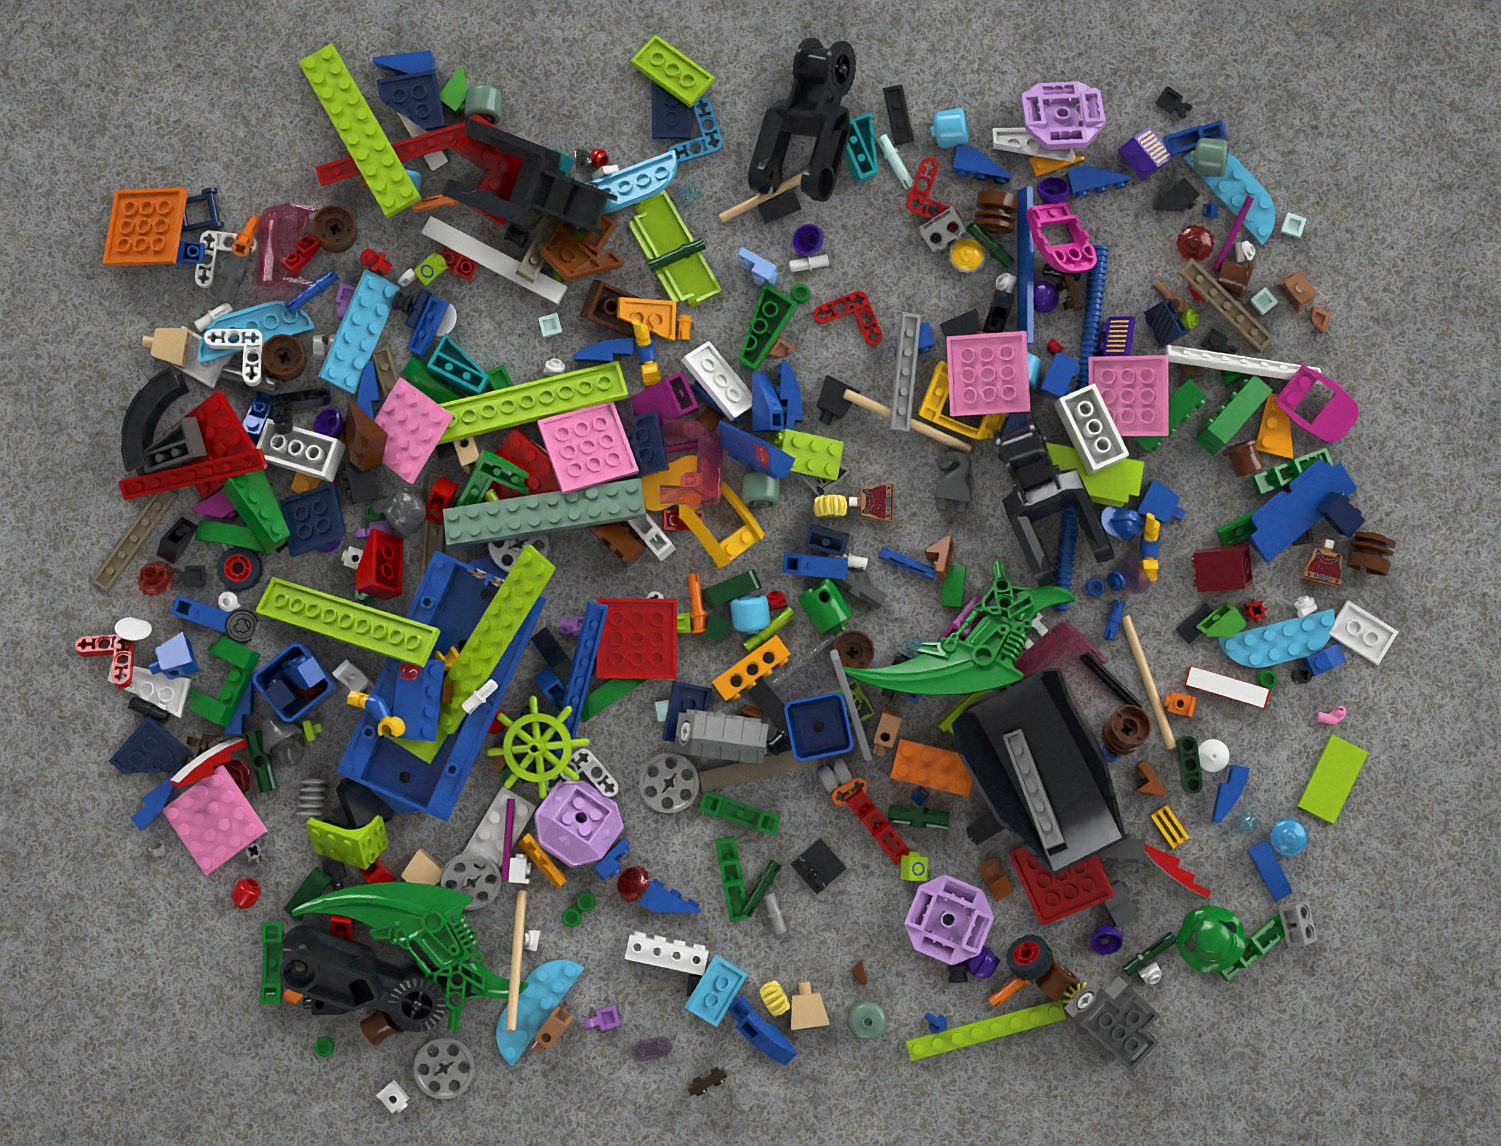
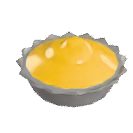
(967, 254)

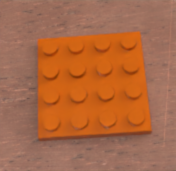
(145, 226)

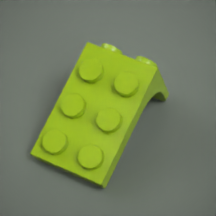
(813, 454)
(352, 847)

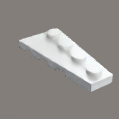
(1020, 141)
(158, 689)

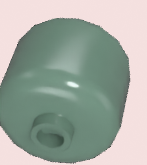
(485, 102)
(1210, 157)
(760, 490)
(872, 1013)

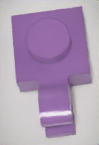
(344, 298)
(379, 525)
(568, 626)
(606, 1018)

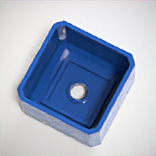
(303, 706)
(810, 744)

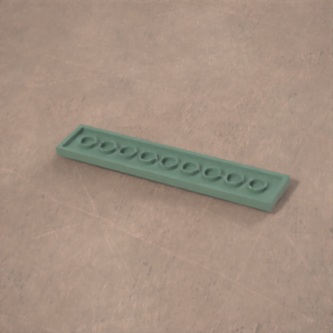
(543, 513)

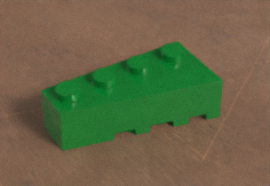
(767, 324)
(1179, 406)
(1234, 414)
(258, 508)

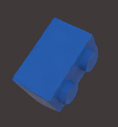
(1059, 376)

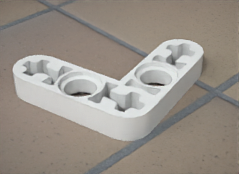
(217, 245)
(248, 347)
(586, 768)

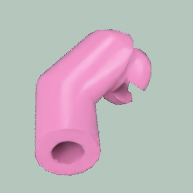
(1333, 717)

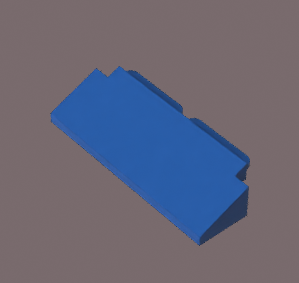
(1292, 514)

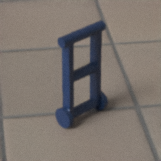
(214, 223)

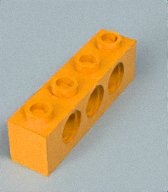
(772, 646)

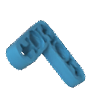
(703, 141)

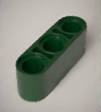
(731, 589)
(1195, 772)
(310, 889)

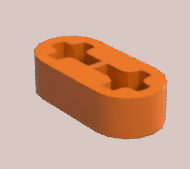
(846, 787)

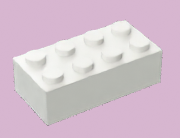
(1091, 429)
(302, 451)

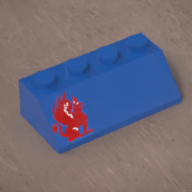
(754, 451)
(418, 698)

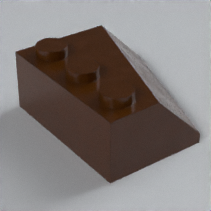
(619, 541)

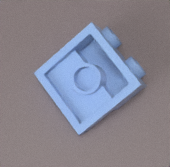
(761, 271)

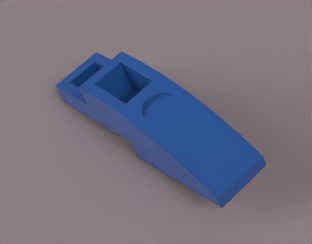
(789, 393)
(759, 1033)

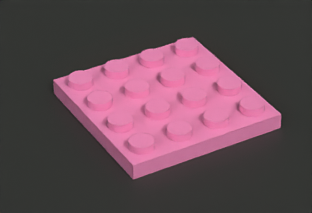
(988, 373)
(1133, 392)
(412, 427)
(587, 447)
(214, 820)

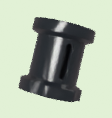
(509, 235)
(1295, 673)
(778, 742)

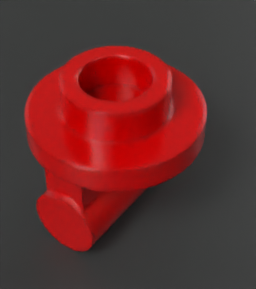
(776, 600)

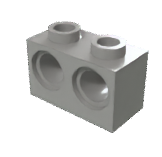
(939, 225)
(1298, 924)

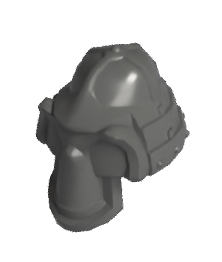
(402, 510)
(282, 738)

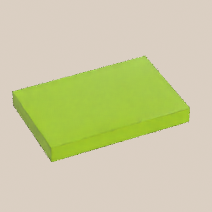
(423, 749)

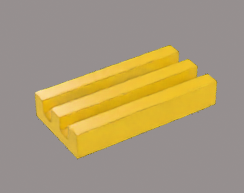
(1179, 840)

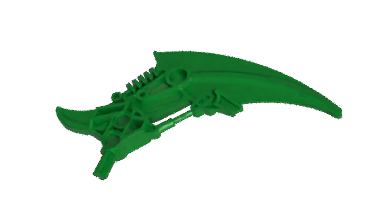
(976, 662)
(421, 913)

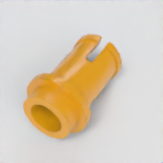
(684, 327)

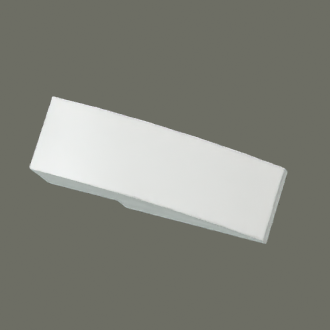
(652, 536)

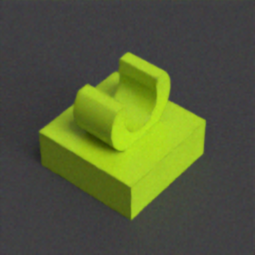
(683, 623)
(309, 731)

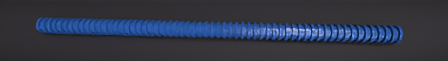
(1088, 350)

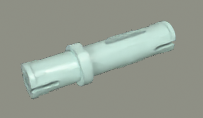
(895, 161)

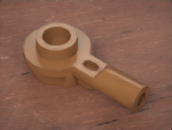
(1177, 300)

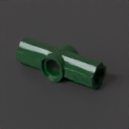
(265, 774)
(918, 816)

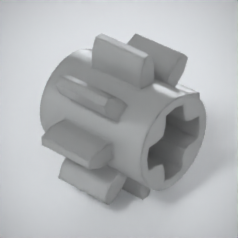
(260, 849)

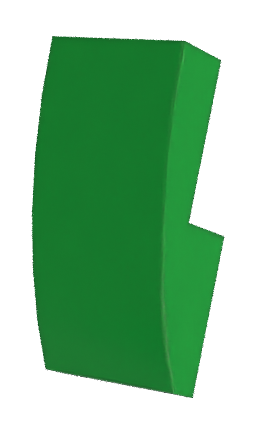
(954, 587)

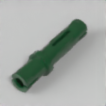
(996, 250)
(678, 254)
(760, 889)
(1142, 959)

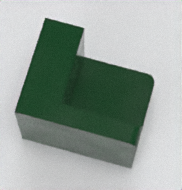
(716, 628)

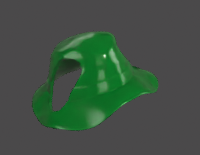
(1215, 944)

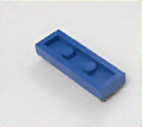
(428, 325)

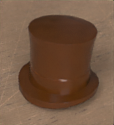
(1235, 277)
(1244, 457)
(1056, 980)
(379, 1027)

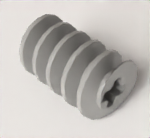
(311, 798)

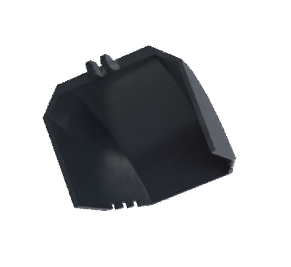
(1064, 755)

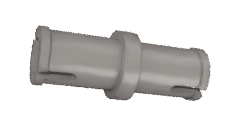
(774, 913)

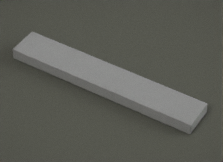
(905, 372)
(850, 704)
(1033, 789)

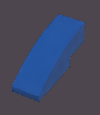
(1186, 140)
(605, 351)
(368, 390)
(245, 706)
(1229, 793)
(155, 802)
(1269, 870)

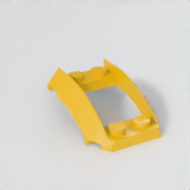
(934, 402)
(734, 543)

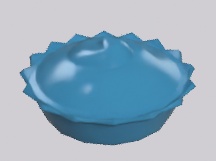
(1288, 836)

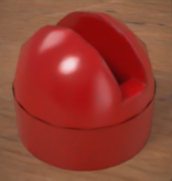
(1054, 347)

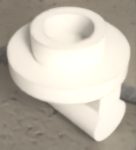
(1244, 251)
(1005, 282)
(554, 367)
(228, 601)
(1305, 606)
(531, 939)
(1151, 973)

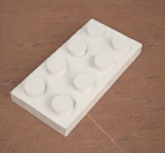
(719, 380)
(490, 832)

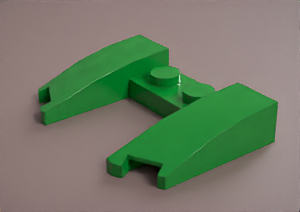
(489, 468)
(223, 708)

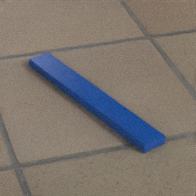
(1025, 265)
(581, 667)

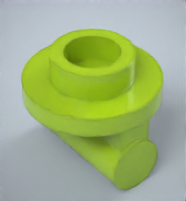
(1190, 318)

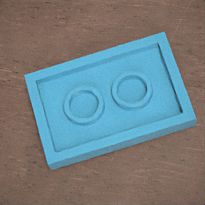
(716, 990)

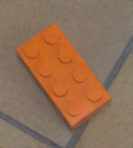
(930, 768)

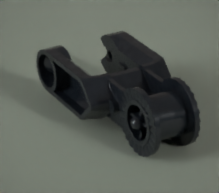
(813, 111)
(539, 188)
(1042, 491)
(354, 977)

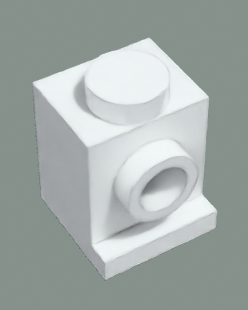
(348, 555)
(519, 869)
(393, 1089)

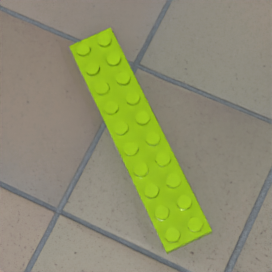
(360, 130)
(534, 401)
(348, 622)
(494, 632)

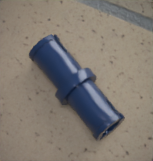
(418, 308)

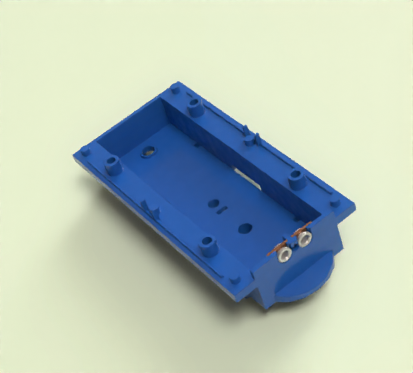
(379, 760)

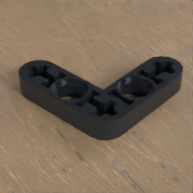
(295, 401)

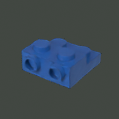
(610, 863)

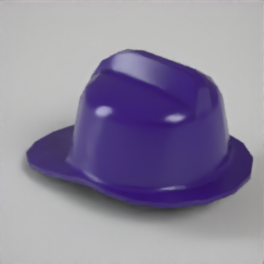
(983, 964)

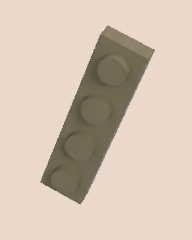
(533, 260)

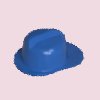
(1121, 522)

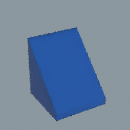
(1211, 210)
(918, 797)

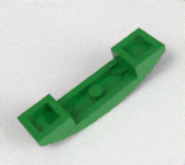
(428, 384)
(229, 535)
(607, 695)
(739, 813)
(273, 956)

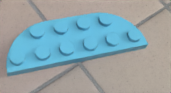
(638, 181)
(1234, 189)
(268, 318)
(1279, 641)
(535, 1004)

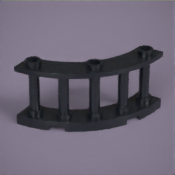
(145, 414)

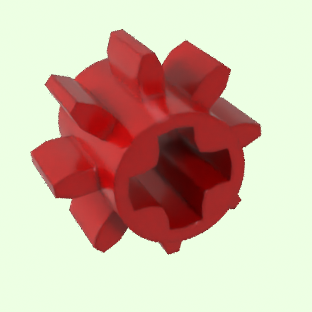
(1249, 611)

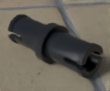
(148, 710)

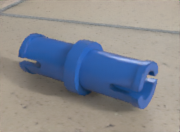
(1114, 620)

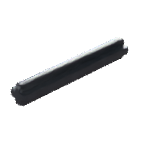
(1110, 680)

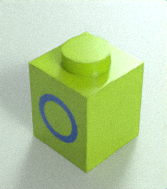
(431, 268)
(914, 867)

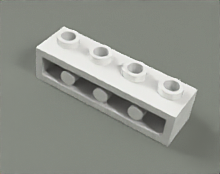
(666, 954)

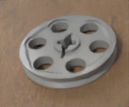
(497, 553)
(666, 773)
(475, 874)
(445, 1058)

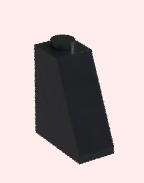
(962, 325)
(361, 804)
(984, 828)

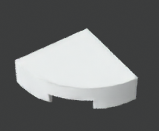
(604, 170)
(407, 278)

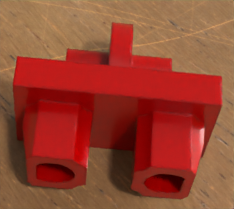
(375, 261)

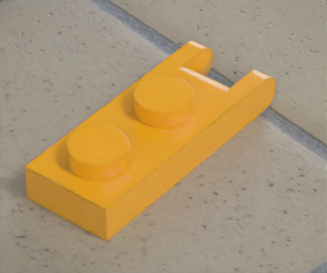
(1044, 165)

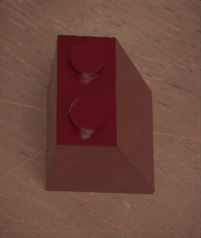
(1222, 568)

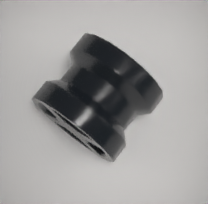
(402, 302)
(957, 973)

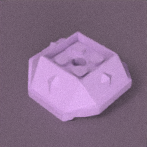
(1063, 114)
(574, 841)
(970, 919)

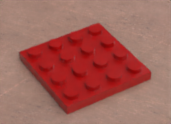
(221, 436)
(530, 458)
(638, 639)
(1064, 892)

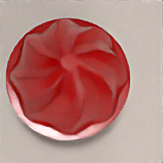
(599, 158)

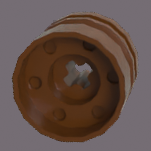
(996, 211)
(329, 219)
(279, 347)
(1371, 553)
(860, 644)
(1126, 730)

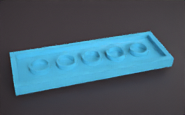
(359, 332)

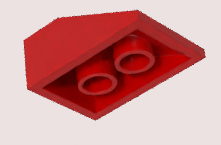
(381, 566)

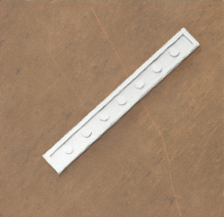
(491, 259)
(1233, 362)

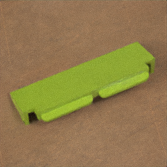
(662, 230)
(1106, 486)

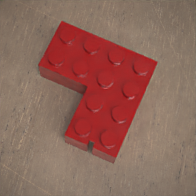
(499, 168)

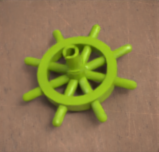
(537, 747)

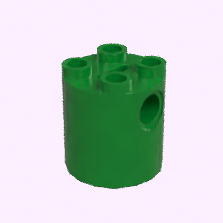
(829, 613)

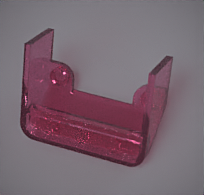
(277, 237)
(705, 484)
(1052, 645)

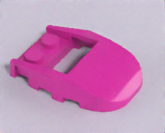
(1068, 257)
(1333, 419)

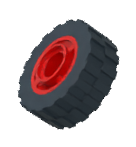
(227, 568)
(1029, 957)

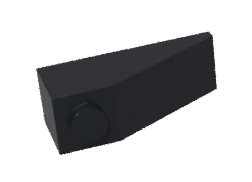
(553, 654)

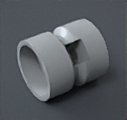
(321, 346)
(834, 775)

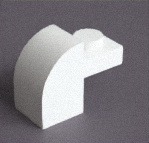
(354, 678)

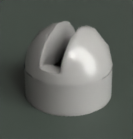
(155, 853)

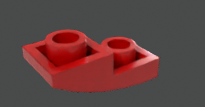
(305, 250)
(459, 263)
(672, 522)

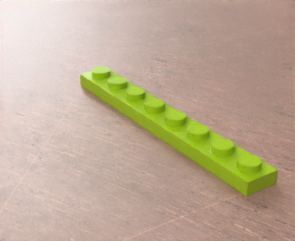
(985, 1030)

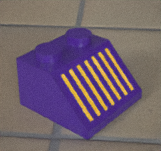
(1145, 153)
(1117, 336)

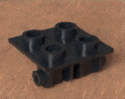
(818, 866)

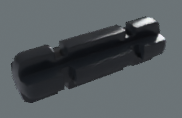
(1049, 270)

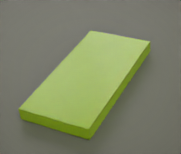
(672, 71)
(1332, 779)

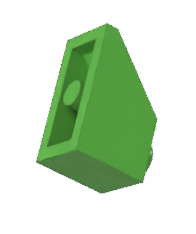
(454, 92)
(1223, 622)

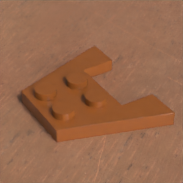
(572, 258)

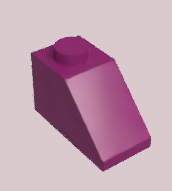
(217, 506)

